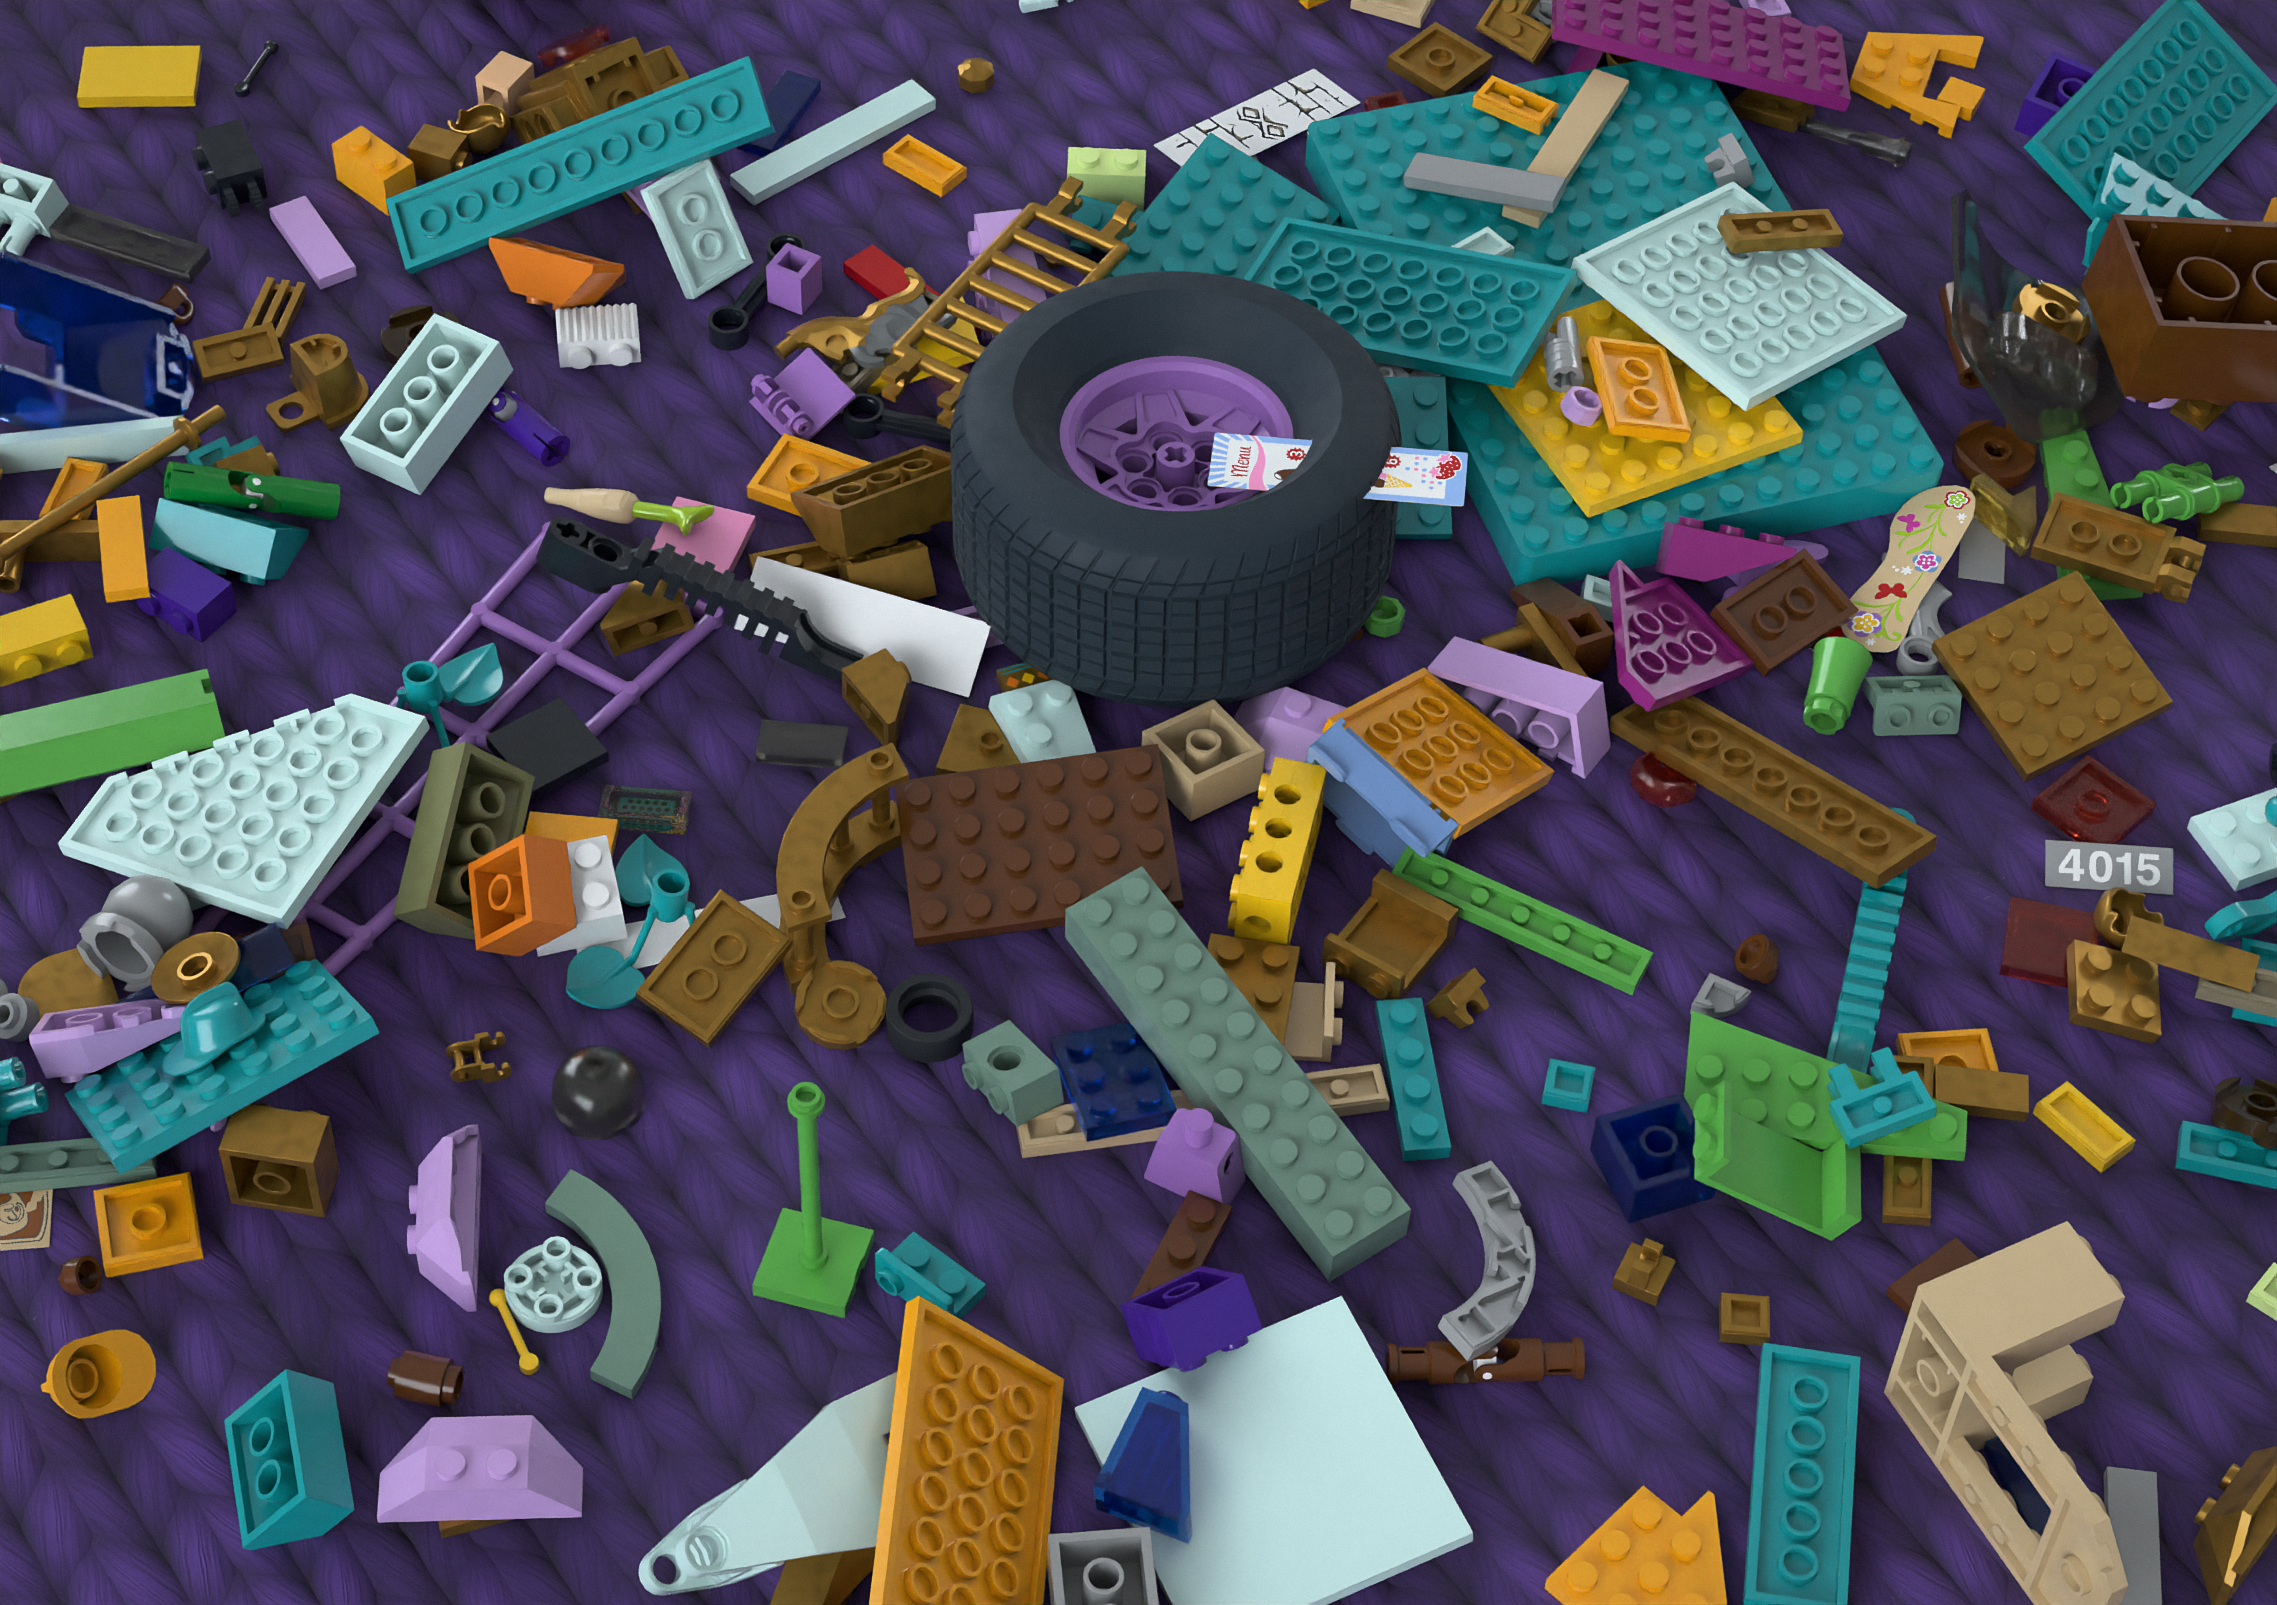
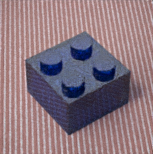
(1649, 1157)

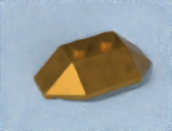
(2237, 1525)

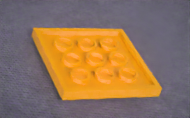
(1446, 749)

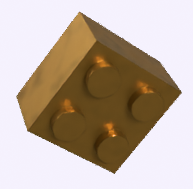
(280, 1159)

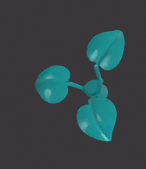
(466, 679)
(643, 876)

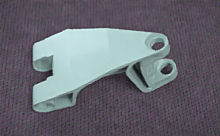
(803, 1503)

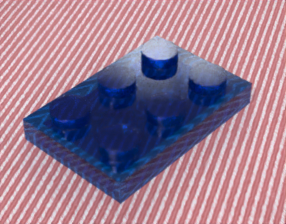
(1112, 1081)

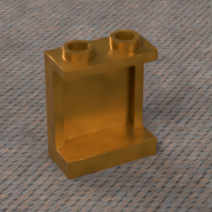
(1391, 938)

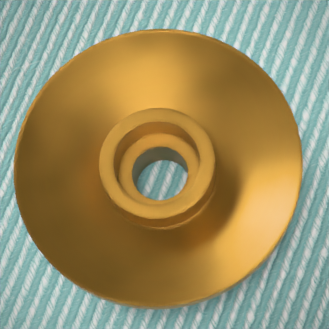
(195, 967)

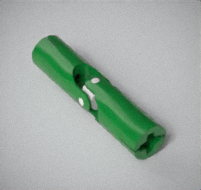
(258, 491)

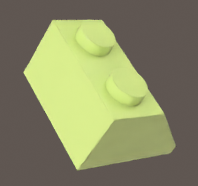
(1109, 174)

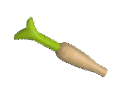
(625, 507)

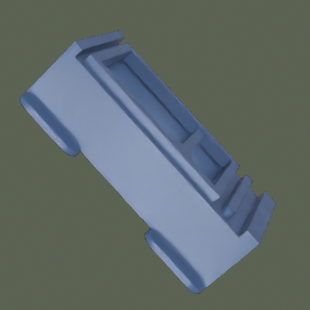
(1375, 801)

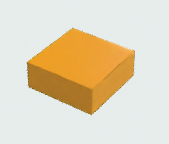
(1964, 95)

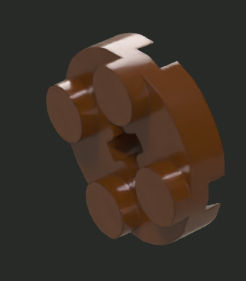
(1981, 437)

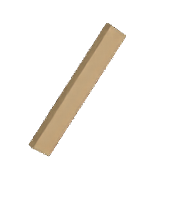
(1574, 135)

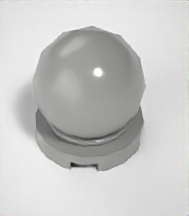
(135, 929)

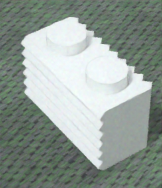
(598, 336)

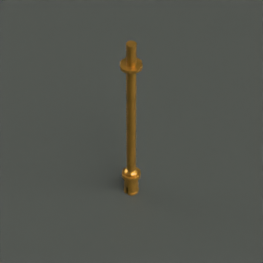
(186, 434)

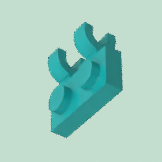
(1881, 1109)

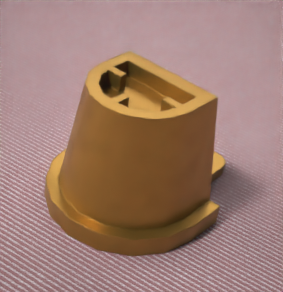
(325, 385)

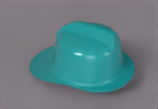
(210, 1027)

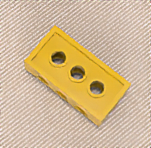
(1278, 853)

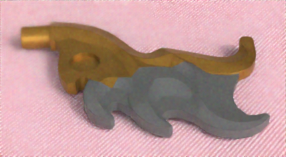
(867, 334)

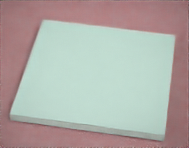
(1296, 1470)

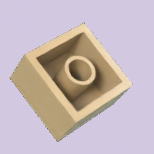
(1206, 759)

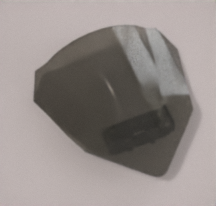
(2029, 371)

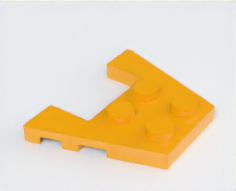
(1898, 69)

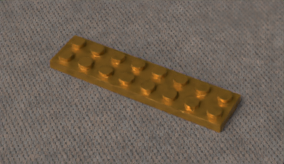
(1778, 788)

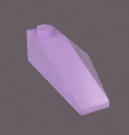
(91, 1038)

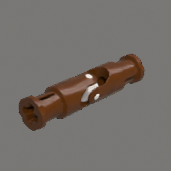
(1524, 1362)

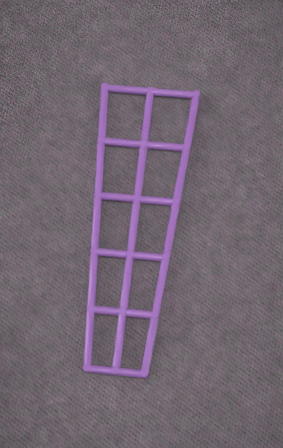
(551, 654)

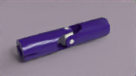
(528, 427)

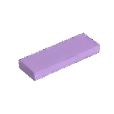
(313, 242)

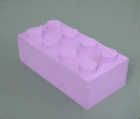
(986, 229)

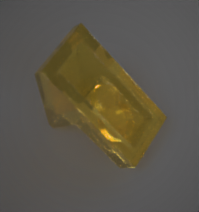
(2006, 516)

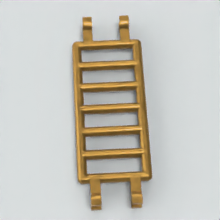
(1054, 215)

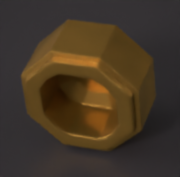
(975, 75)

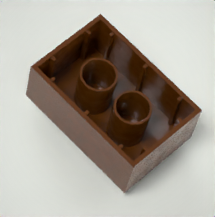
(2188, 307)

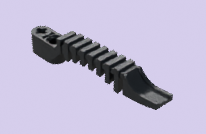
(600, 562)

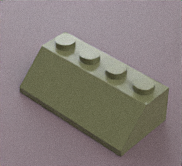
(464, 813)

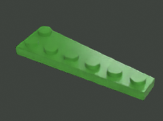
(2074, 471)

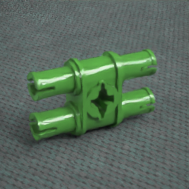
(2177, 492)

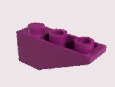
(1708, 555)

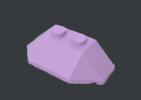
(1285, 722)
(449, 1216)
(481, 1472)

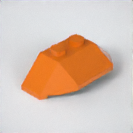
(554, 274)

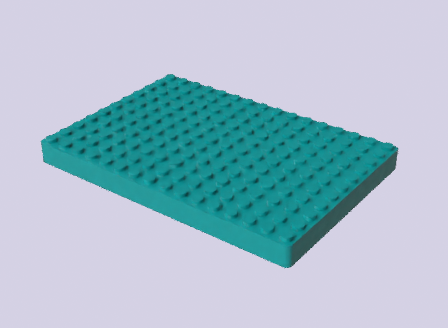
(1860, 436)

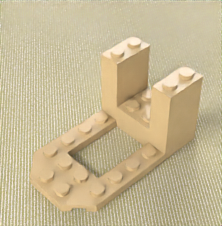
(1993, 1360)

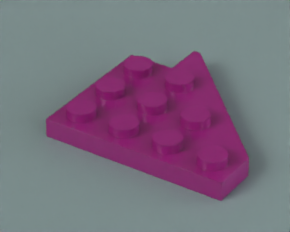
(1667, 641)

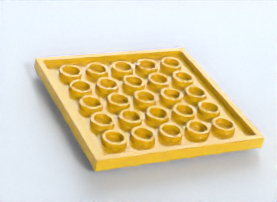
(1616, 470)

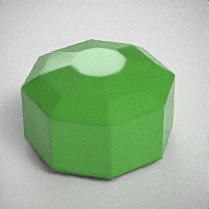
(1386, 617)

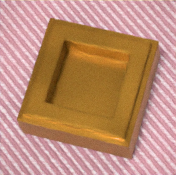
(1744, 1319)

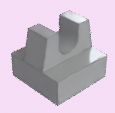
(1731, 162)

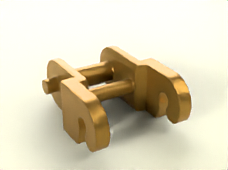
(479, 1069)

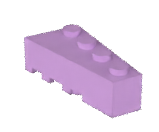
(1530, 701)

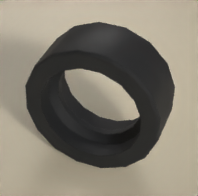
(924, 990)

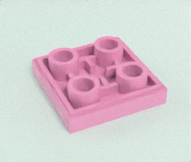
(715, 540)

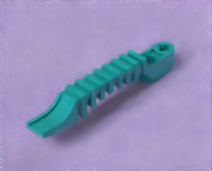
(1867, 971)

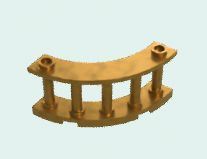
(827, 847)

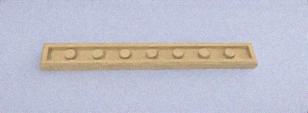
(1059, 1131)

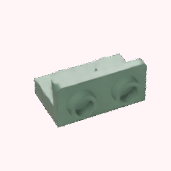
(1914, 705)

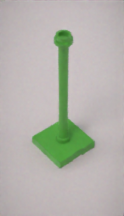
(812, 1257)

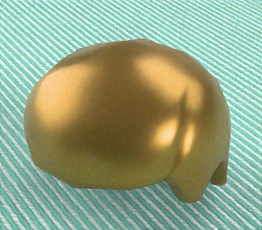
(484, 126)
(2114, 914)

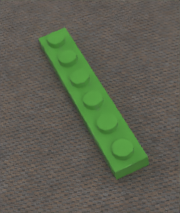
(1528, 921)

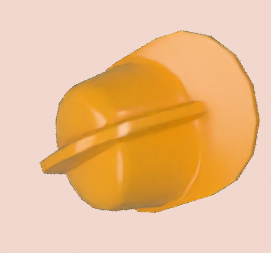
(101, 1373)

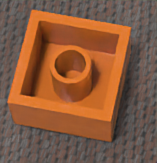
(521, 895)

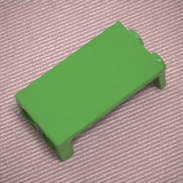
(1775, 1171)

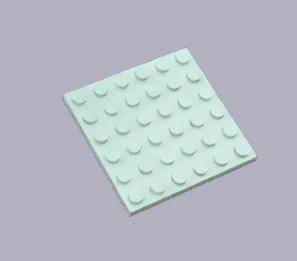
(1737, 317)

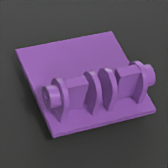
(801, 396)

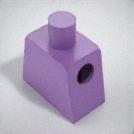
(1197, 1157)

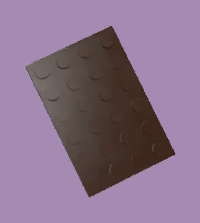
(1030, 840)

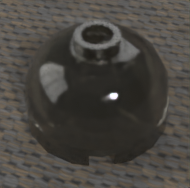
(598, 1092)

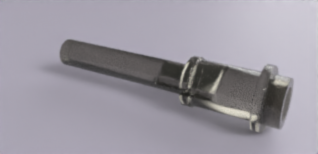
(1870, 143)

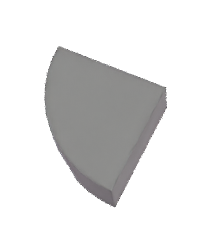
(1720, 997)

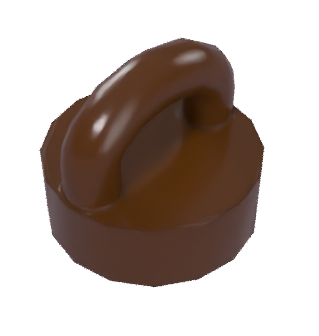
(172, 298)
(1758, 958)

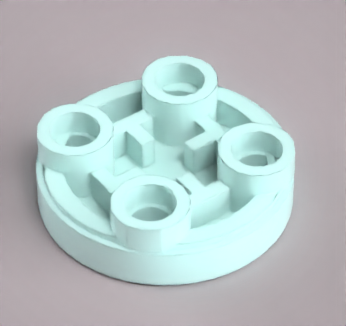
(553, 1287)

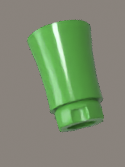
(1834, 683)

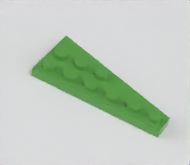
(1791, 1096)

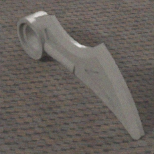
(1922, 633)

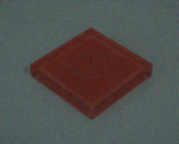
(2093, 804)
(2039, 939)

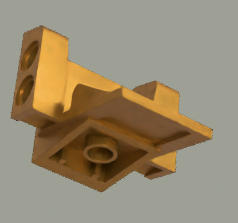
(594, 86)

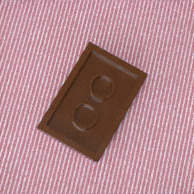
(1784, 612)

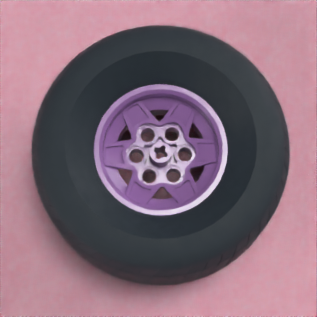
(1093, 505)

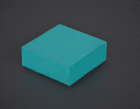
(1568, 1085)

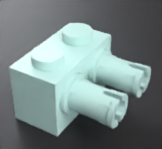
(28, 205)

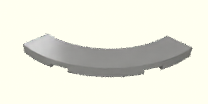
(1508, 1263)

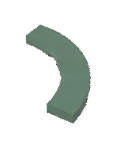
(631, 1276)

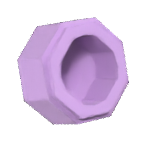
(1581, 406)

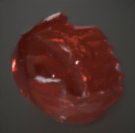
(1660, 783)

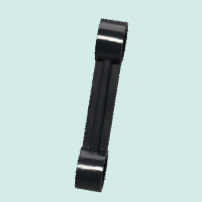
(747, 302)
(890, 421)

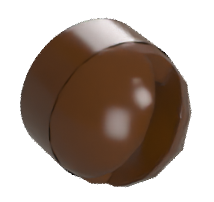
(79, 1268)

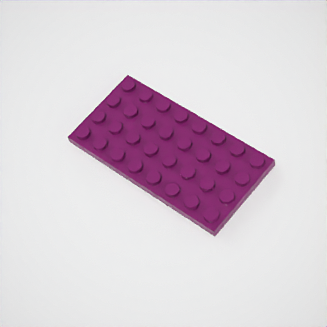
(1714, 43)

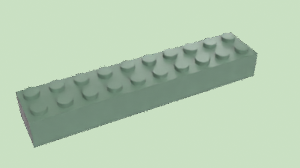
(1237, 1071)

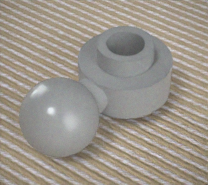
(17, 1015)

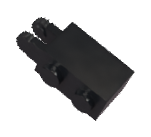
(230, 166)

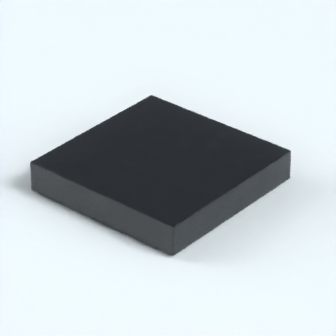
(549, 746)

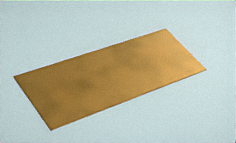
(2190, 954)

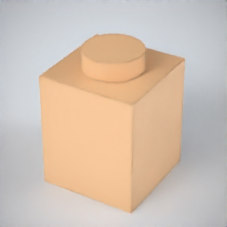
(504, 81)

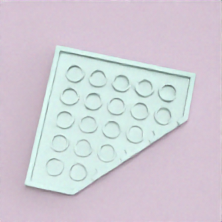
(255, 813)

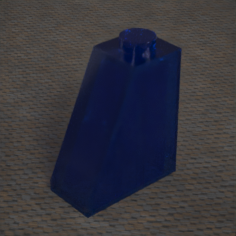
(1150, 1467)

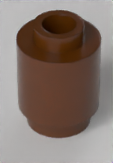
(426, 1378)

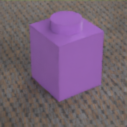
(794, 278)

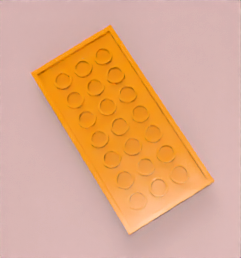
(966, 1469)

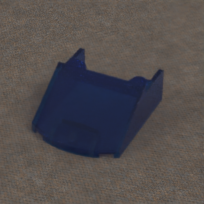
(103, 352)

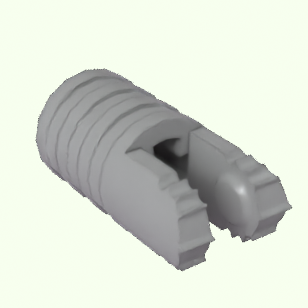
(1563, 356)

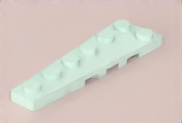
(1042, 722)

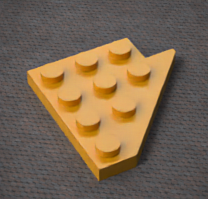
(1646, 1558)

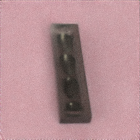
(130, 243)

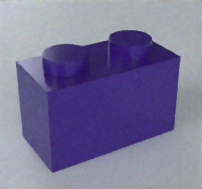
(187, 595)

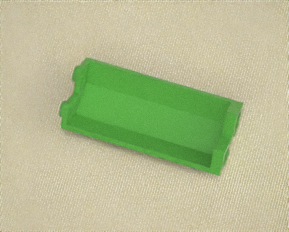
(107, 732)

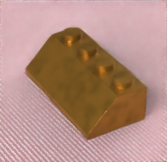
(879, 502)

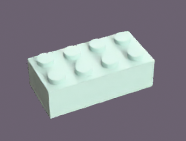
(426, 404)

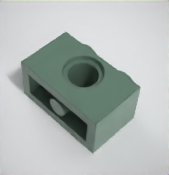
(1012, 1073)

